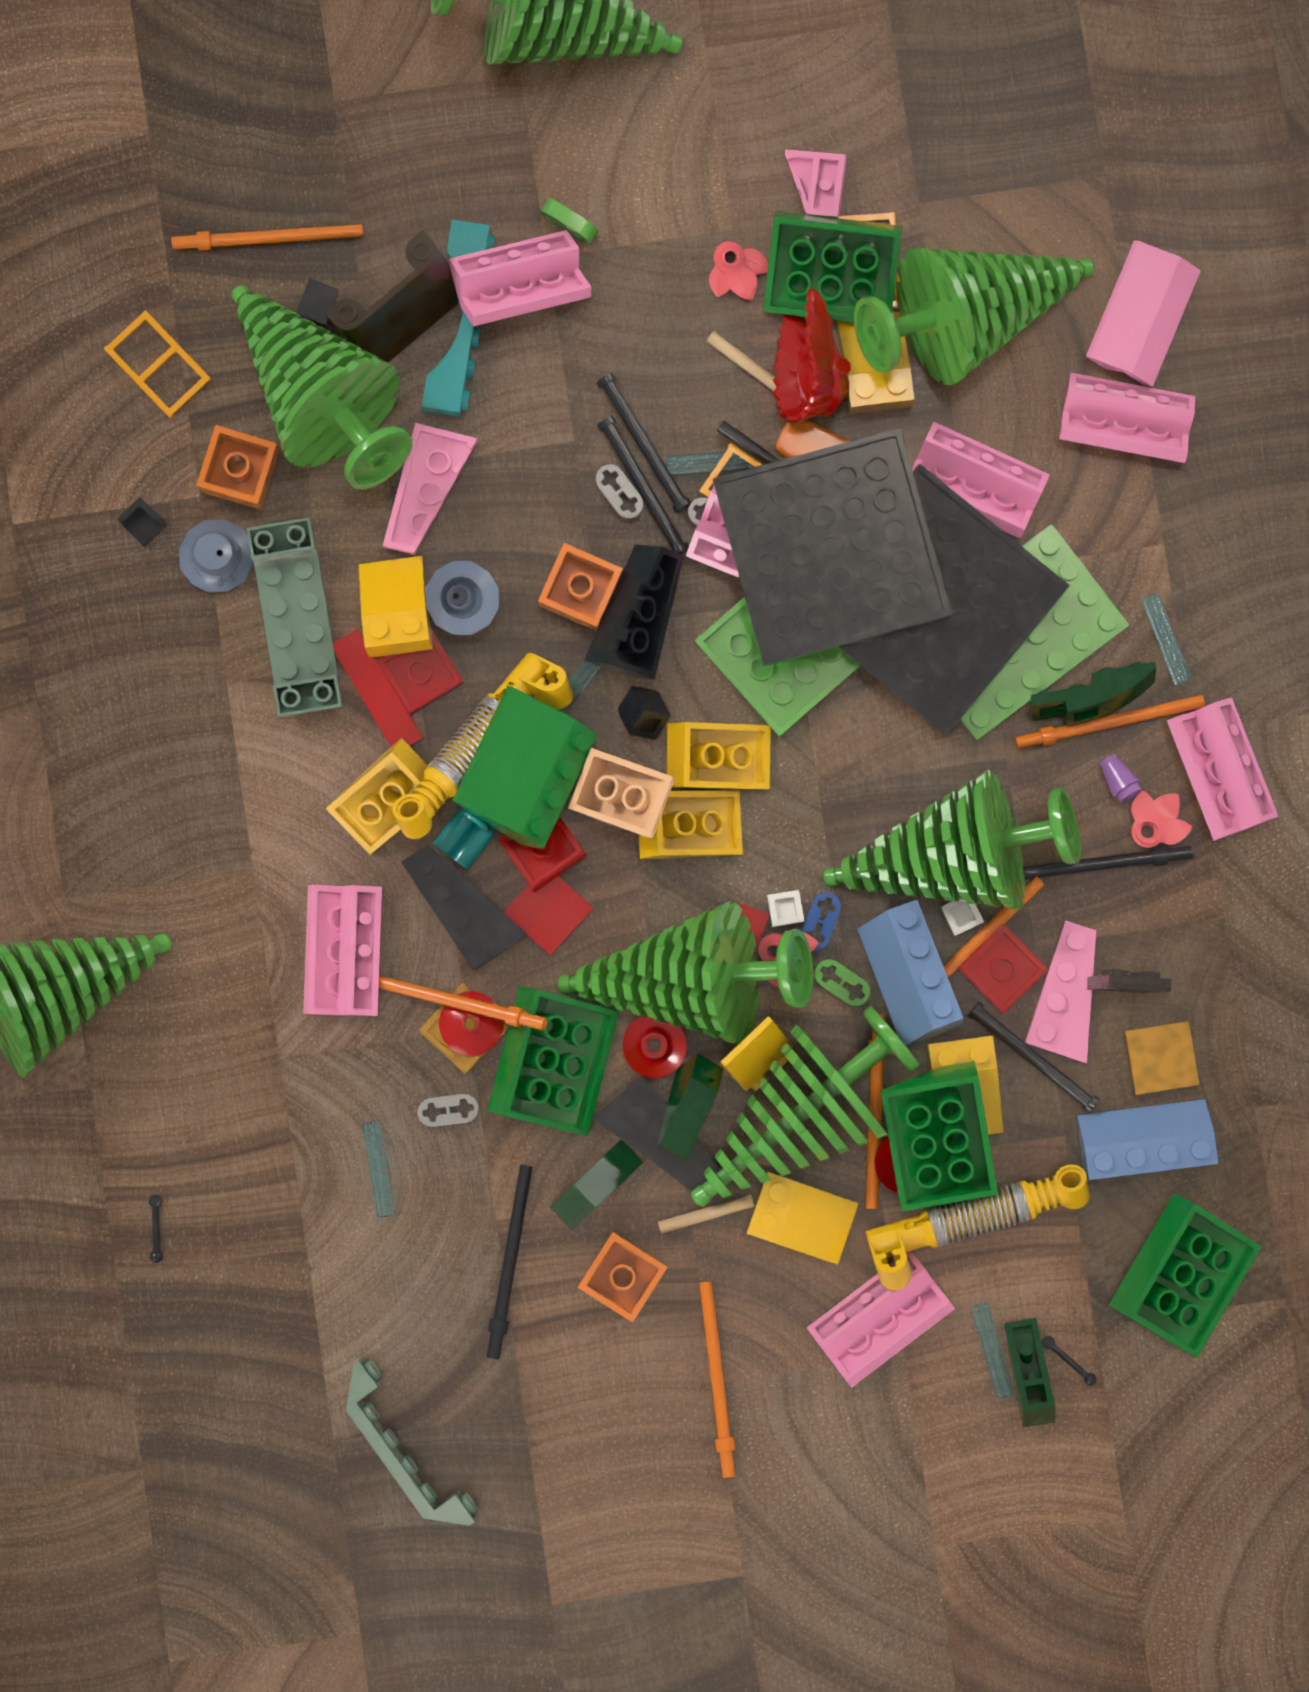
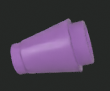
(1120, 779)

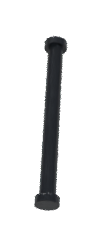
(643, 442)
(642, 485)
(1033, 1057)

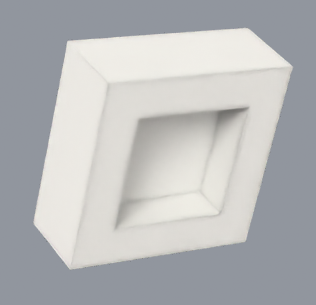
(785, 908)
(961, 916)

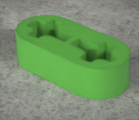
(569, 220)
(846, 976)

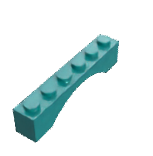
(446, 384)

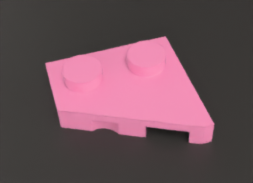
(818, 180)

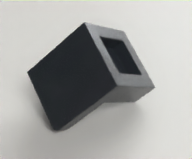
(317, 300)
(142, 522)
(643, 712)

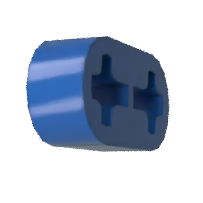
(829, 922)

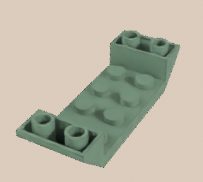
(295, 617)
(456, 1508)

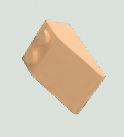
(621, 793)

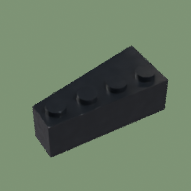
(638, 614)
(467, 915)
(638, 1120)

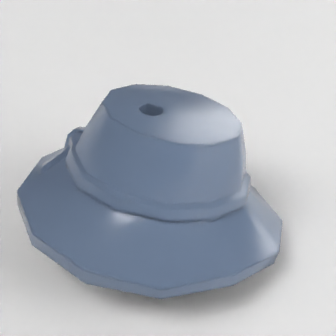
(200, 559)
(475, 602)

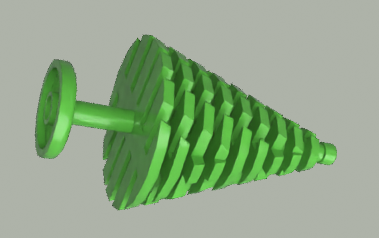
(567, 29)
(962, 307)
(323, 392)
(961, 848)
(698, 975)
(56, 987)
(823, 1095)

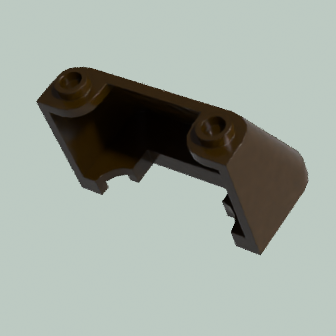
(404, 310)

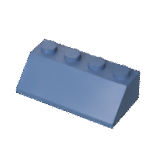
(910, 974)
(1146, 1139)

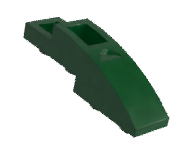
(1107, 693)

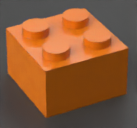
(238, 467)
(580, 587)
(622, 1276)

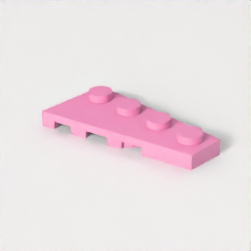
(425, 484)
(1064, 1004)

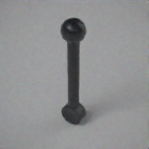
(155, 1202)
(1049, 1343)

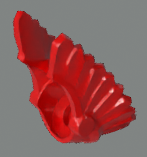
(809, 365)

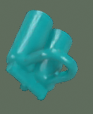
(464, 838)

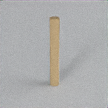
(742, 360)
(706, 1214)

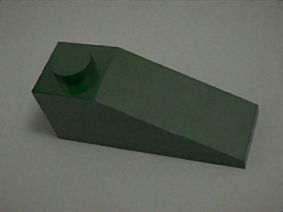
(689, 1104)
(596, 1184)
(1030, 1373)

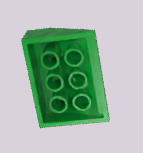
(835, 258)
(525, 768)
(558, 1071)
(939, 1137)
(1185, 1275)

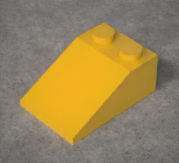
(872, 389)
(394, 607)
(718, 755)
(368, 801)
(696, 826)
(983, 1053)
(754, 1055)
(802, 1218)

